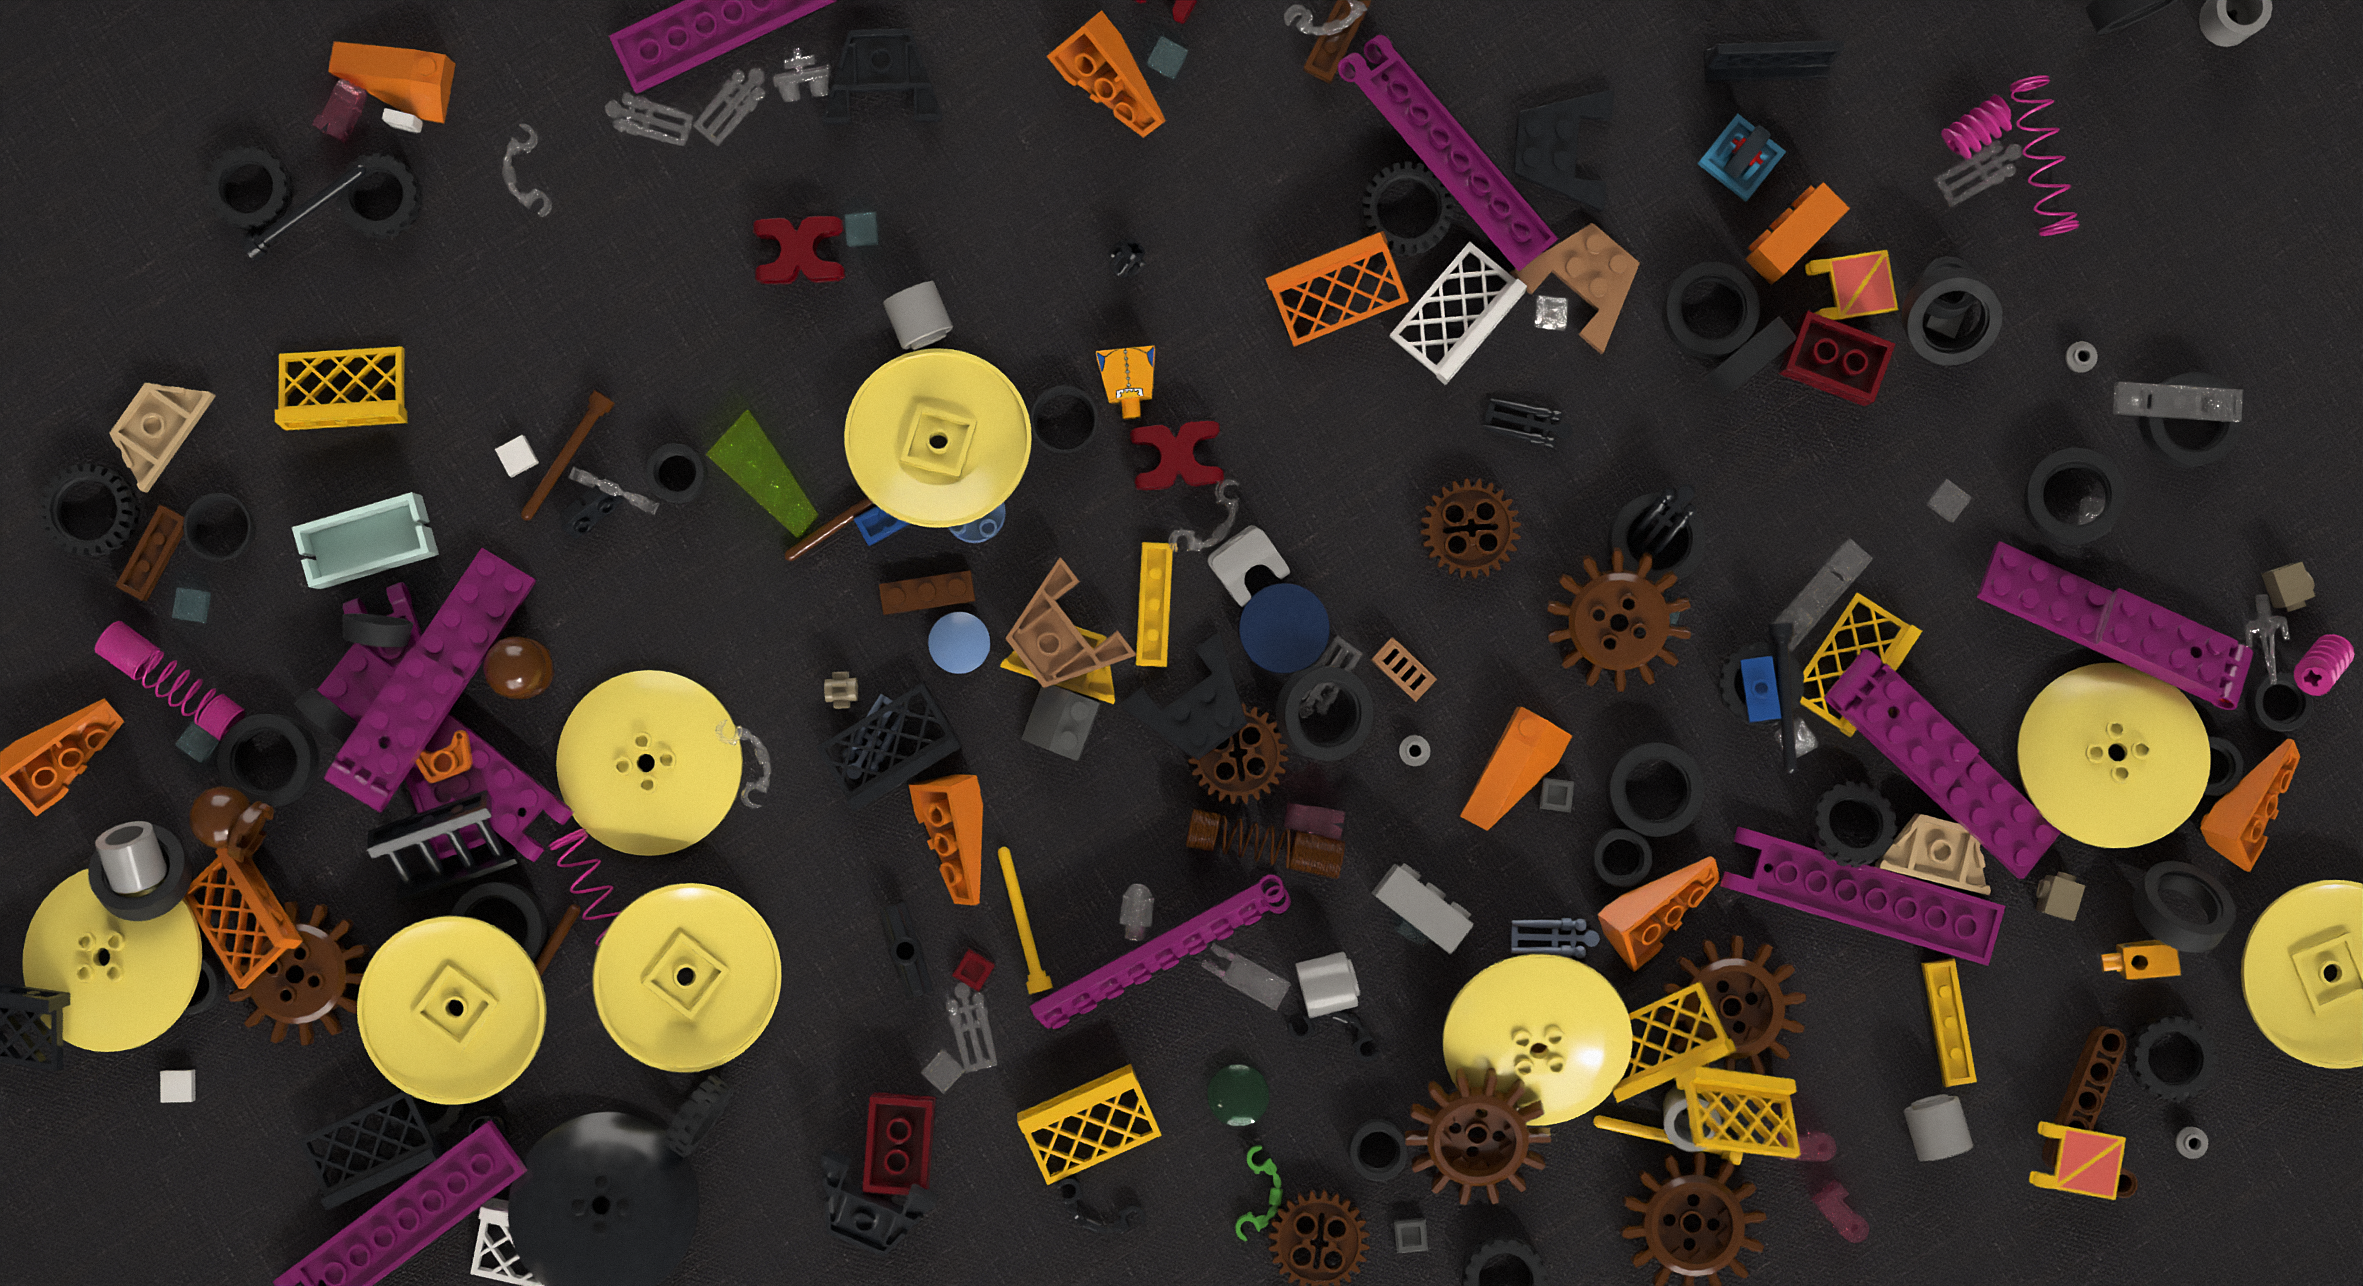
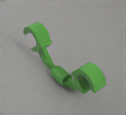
(1274, 1198)

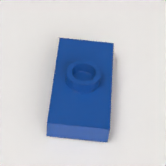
(877, 525)
(1760, 689)

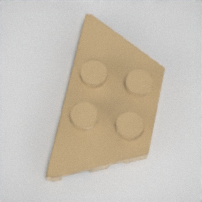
(156, 428)
(1937, 853)

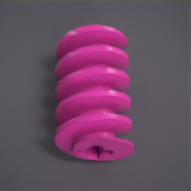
(1978, 126)
(2323, 664)

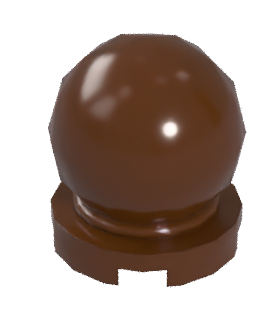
(518, 668)
(227, 819)

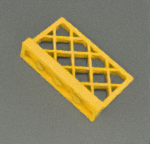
(336, 413)
(1893, 656)
(1679, 1063)
(1736, 1085)
(1077, 1100)

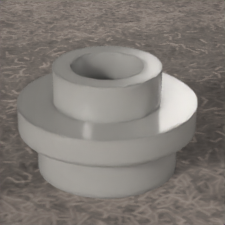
(2072, 356)
(1405, 746)
(2183, 1138)

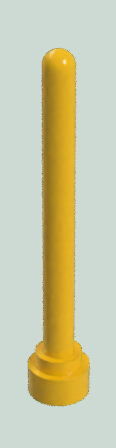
(1037, 979)
(1658, 1135)

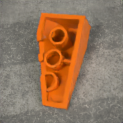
(1106, 69)
(401, 77)
(49, 759)
(1520, 760)
(2241, 815)
(953, 819)
(1646, 914)

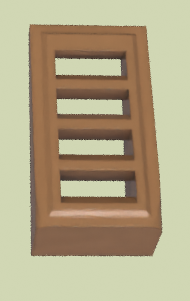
(1378, 659)

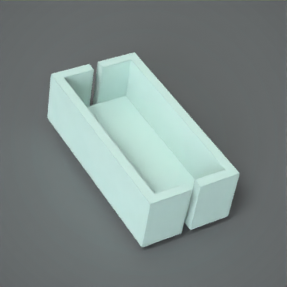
(365, 540)

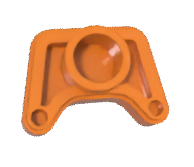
(447, 761)

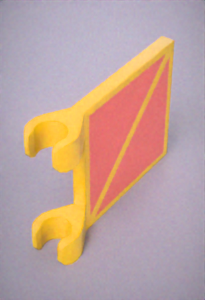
(1858, 283)
(2084, 1161)

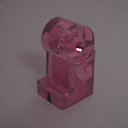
(341, 110)
(1315, 820)
(1812, 1146)
(1838, 1213)

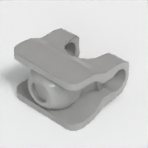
(1240, 554)

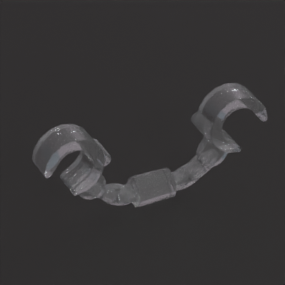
(1330, 27)
(510, 177)
(589, 480)
(1220, 532)
(761, 754)

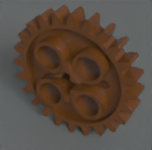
(1473, 556)
(1266, 750)
(1346, 1243)

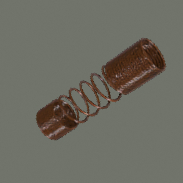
(1308, 854)

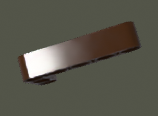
(2097, 1090)

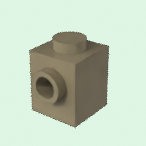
(2289, 586)
(2059, 896)

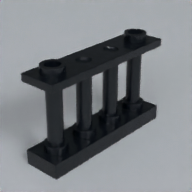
(432, 823)

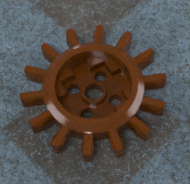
(1607, 592)
(324, 958)
(1760, 1019)
(1496, 1156)
(1711, 1247)

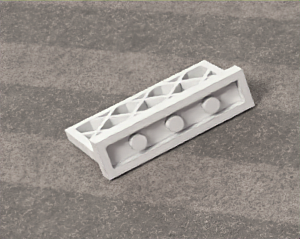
(1479, 329)
(496, 1212)

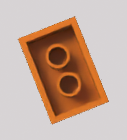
(1795, 232)

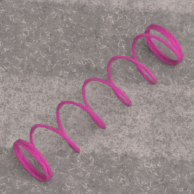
(2029, 84)
(571, 838)

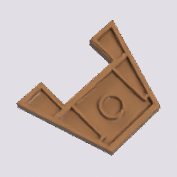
(1594, 270)
(1052, 643)

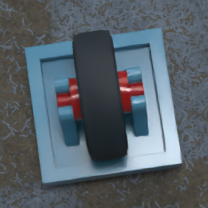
(1742, 157)

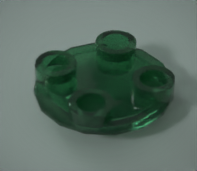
(1238, 1095)

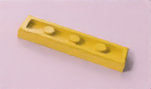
(1154, 604)
(1949, 1022)

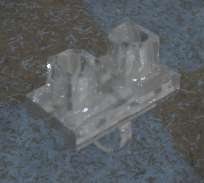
(789, 81)
(1136, 911)

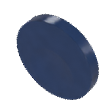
(1284, 628)

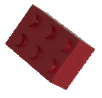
(1837, 358)
(898, 1143)

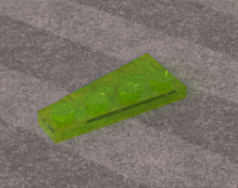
(757, 467)

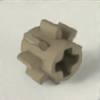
(841, 689)

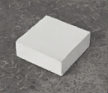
(402, 120)
(516, 456)
(177, 1085)

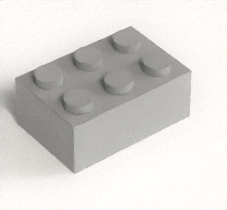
(1424, 906)

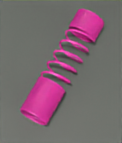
(139, 656)

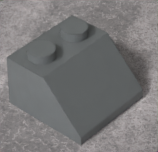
(1061, 721)

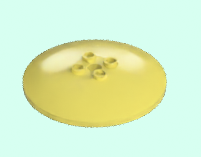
(928, 397)
(692, 772)
(2087, 792)
(2286, 978)
(731, 986)
(141, 987)
(1546, 1003)
(409, 1020)

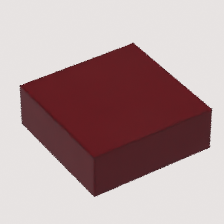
(973, 970)

